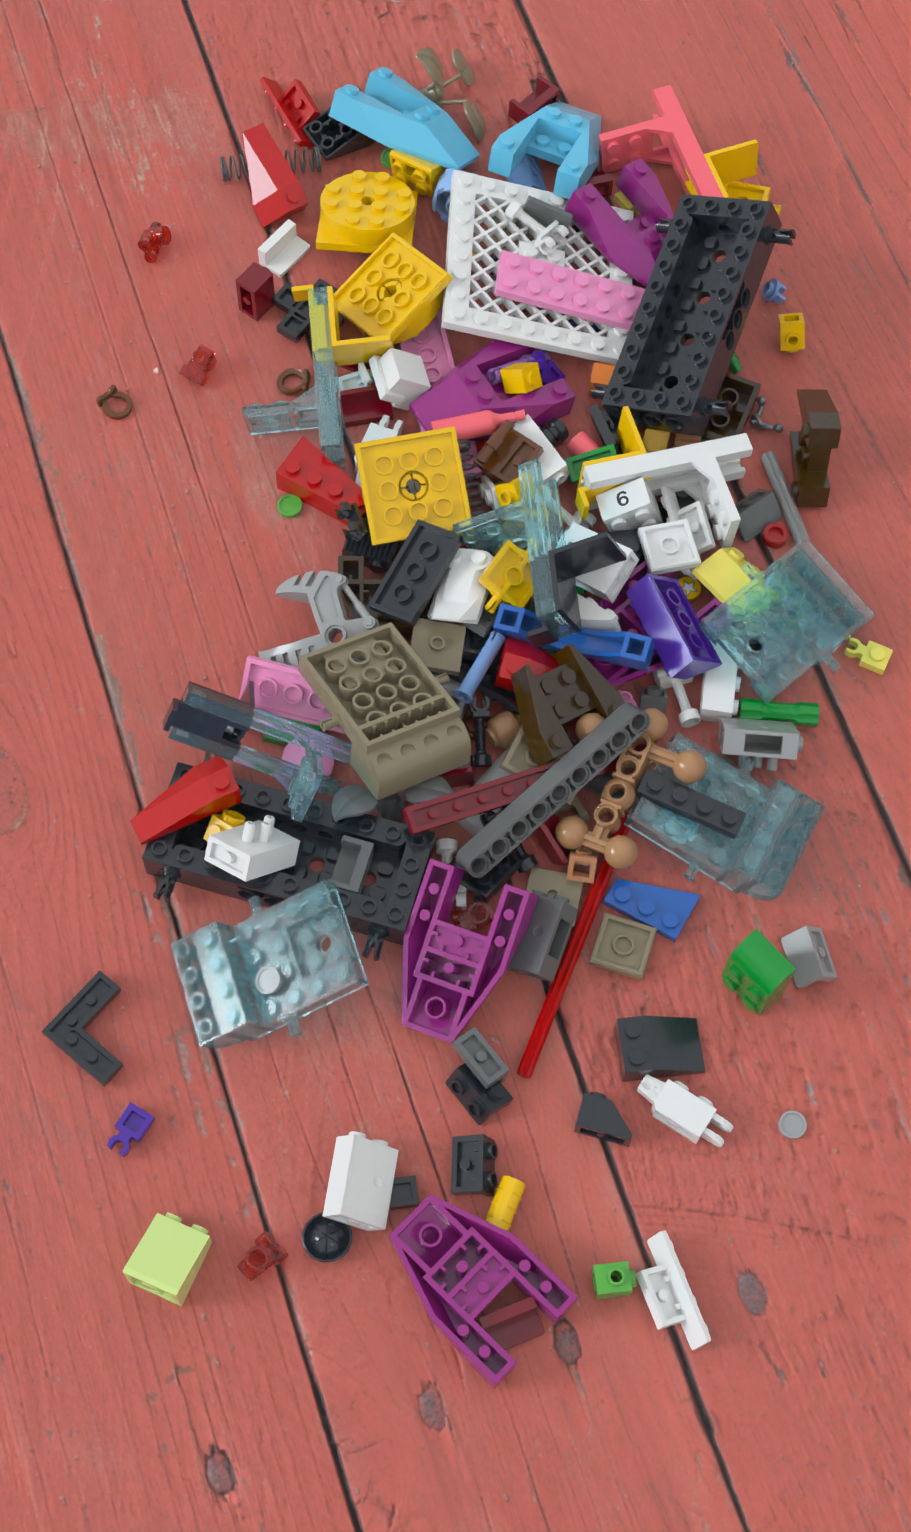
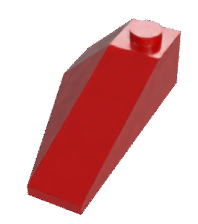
(193, 797)

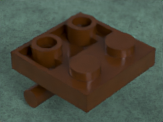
(505, 452)

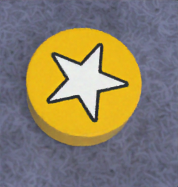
(690, 587)

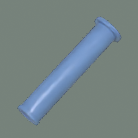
(479, 668)

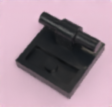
(493, 881)

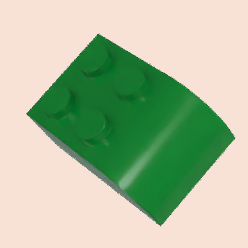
(757, 972)

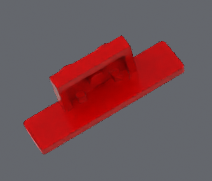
(294, 106)

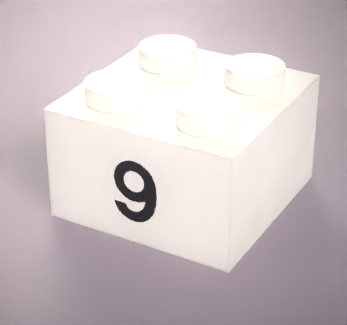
(629, 506)

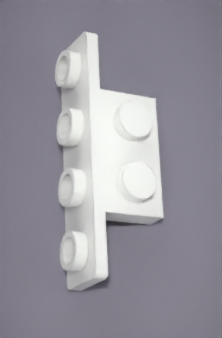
(697, 520)
(669, 1293)

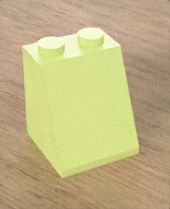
(168, 1258)

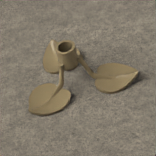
(436, 92)

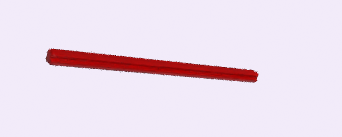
(567, 963)

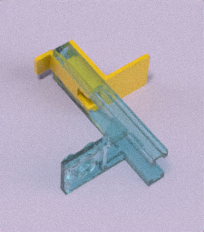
(323, 399)

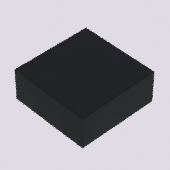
(404, 1193)

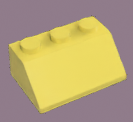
(722, 573)

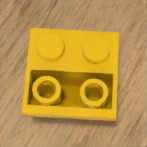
(416, 172)

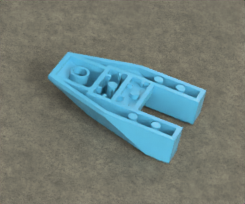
(403, 120)
(556, 135)

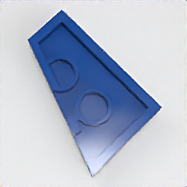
(652, 906)

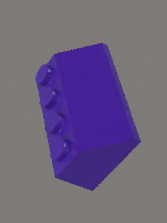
(673, 627)

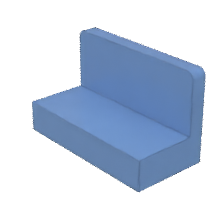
(528, 173)

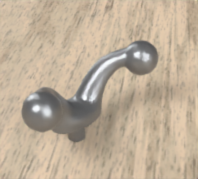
(756, 421)

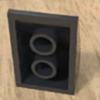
(658, 1047)

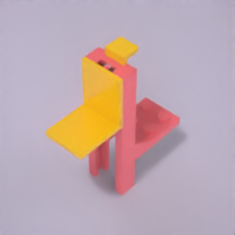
(696, 171)

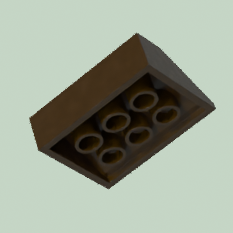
(743, 395)

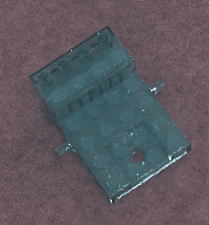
(796, 612)
(768, 841)
(223, 960)

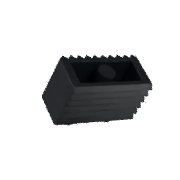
(376, 557)

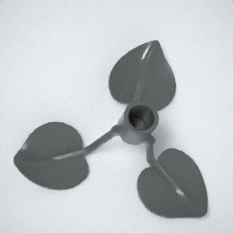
(356, 801)

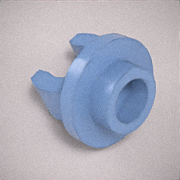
(772, 291)

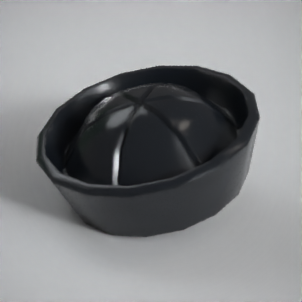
(326, 1238)

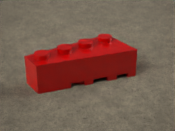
(318, 480)

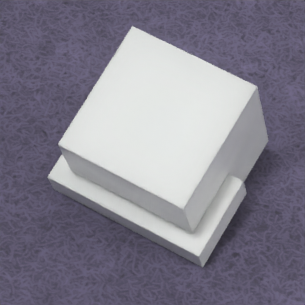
(399, 377)

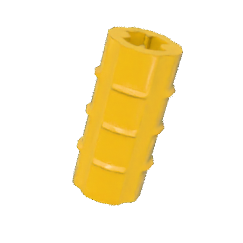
(505, 1202)

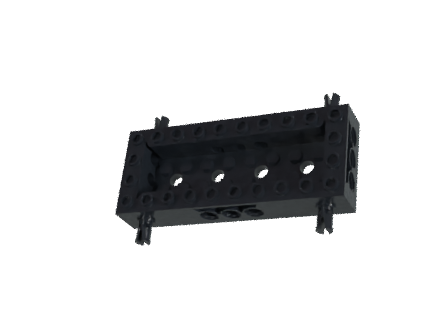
(672, 313)
(379, 910)

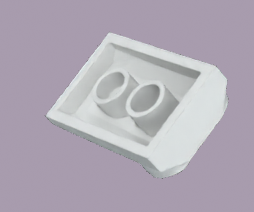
(459, 593)

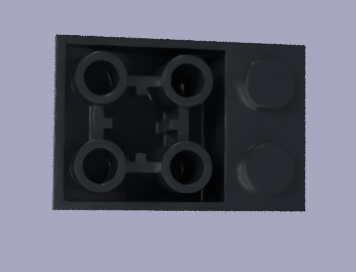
(335, 137)

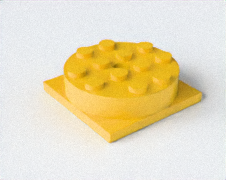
(364, 210)
(393, 292)
(422, 457)

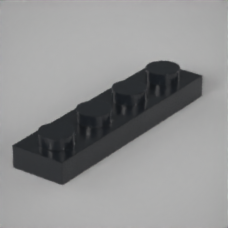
(691, 804)

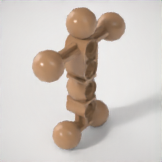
(621, 850)

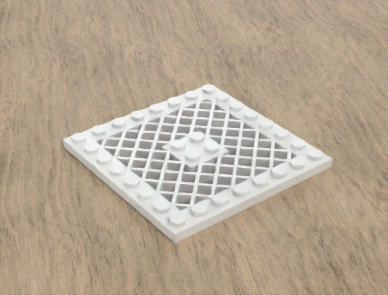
(465, 315)

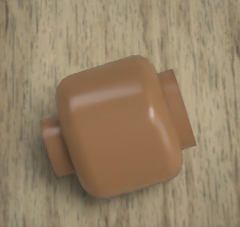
(503, 729)

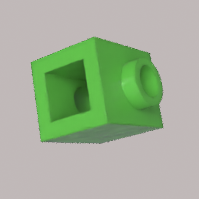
(605, 1287)

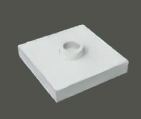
(669, 547)

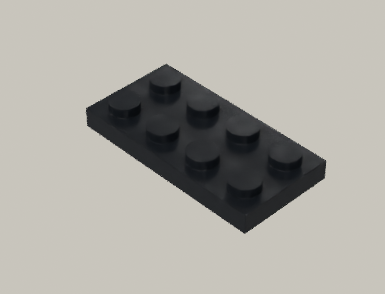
(415, 572)

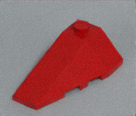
(272, 182)
(517, 655)

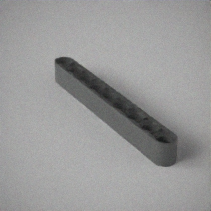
(552, 790)

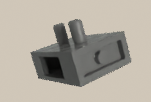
(544, 938)

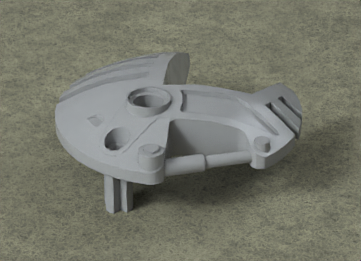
(329, 612)

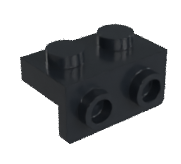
(475, 1097)

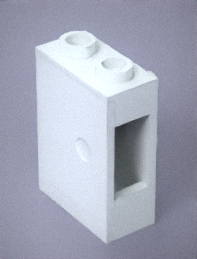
(551, 462)
(605, 581)
(252, 849)
(360, 1182)

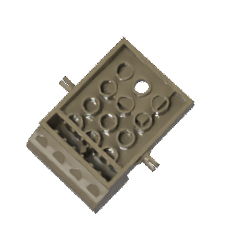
(389, 708)

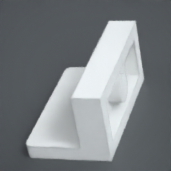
(282, 249)

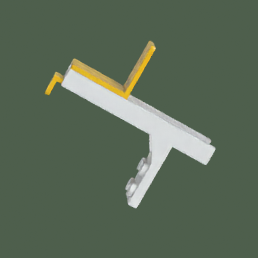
(693, 468)

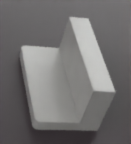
(809, 955)

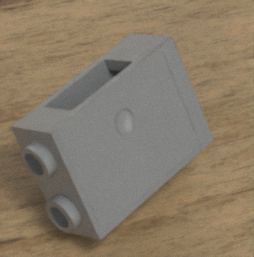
(759, 740)

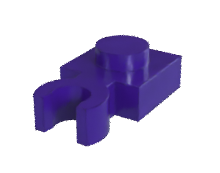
(548, 369)
(132, 1125)

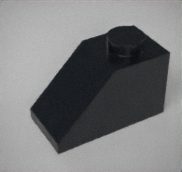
(602, 1120)

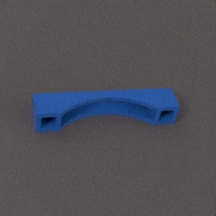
(612, 647)

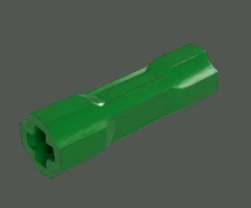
(799, 713)

